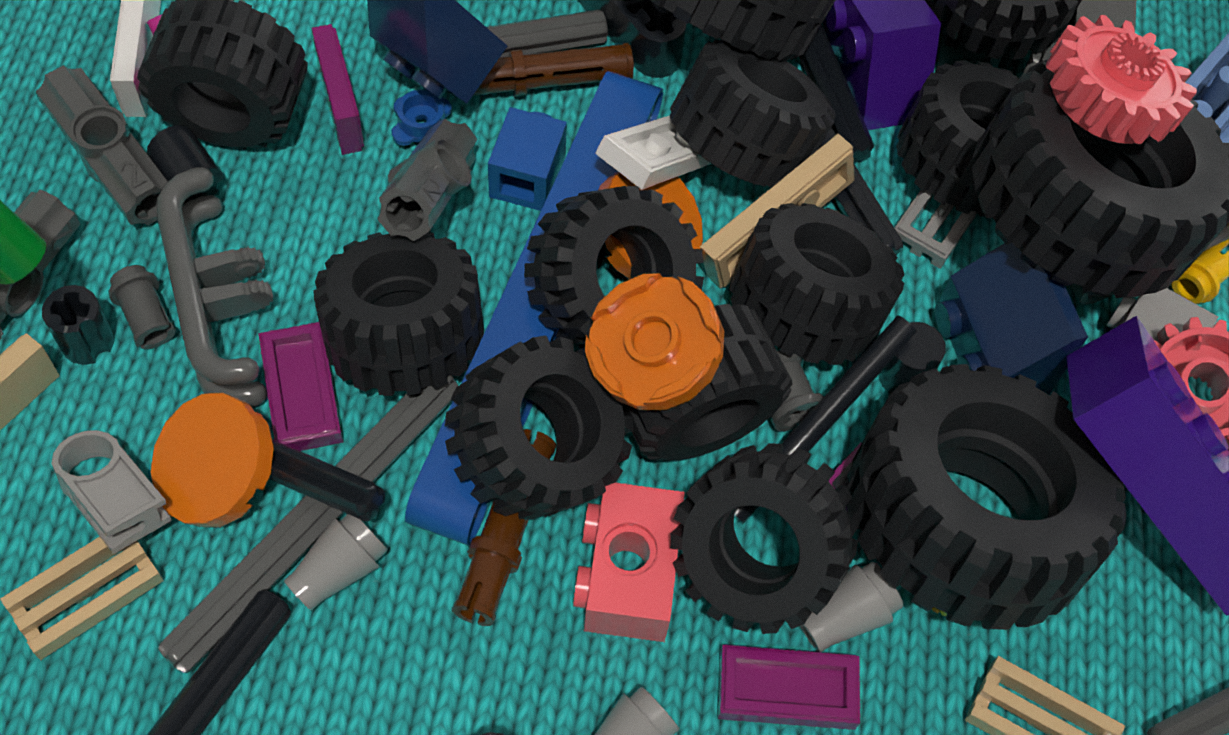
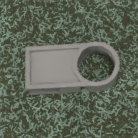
(117, 498)

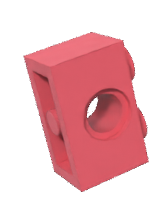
(637, 600)

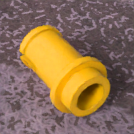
(1203, 278)

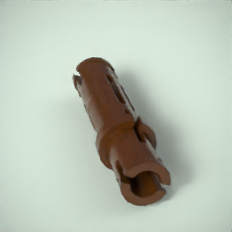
(556, 68)
(494, 556)

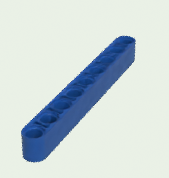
(438, 497)

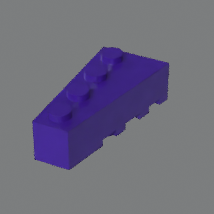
(1158, 446)

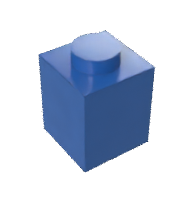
(526, 158)

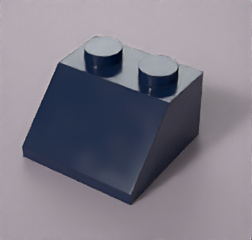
(435, 44)
(1010, 318)

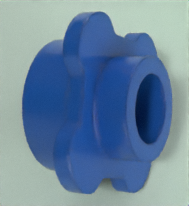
(415, 107)

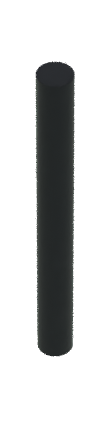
(843, 394)

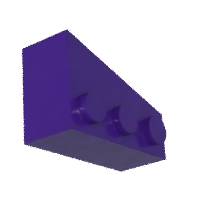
(884, 54)

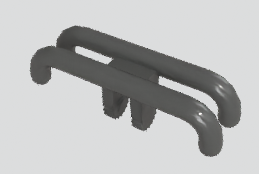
(205, 289)

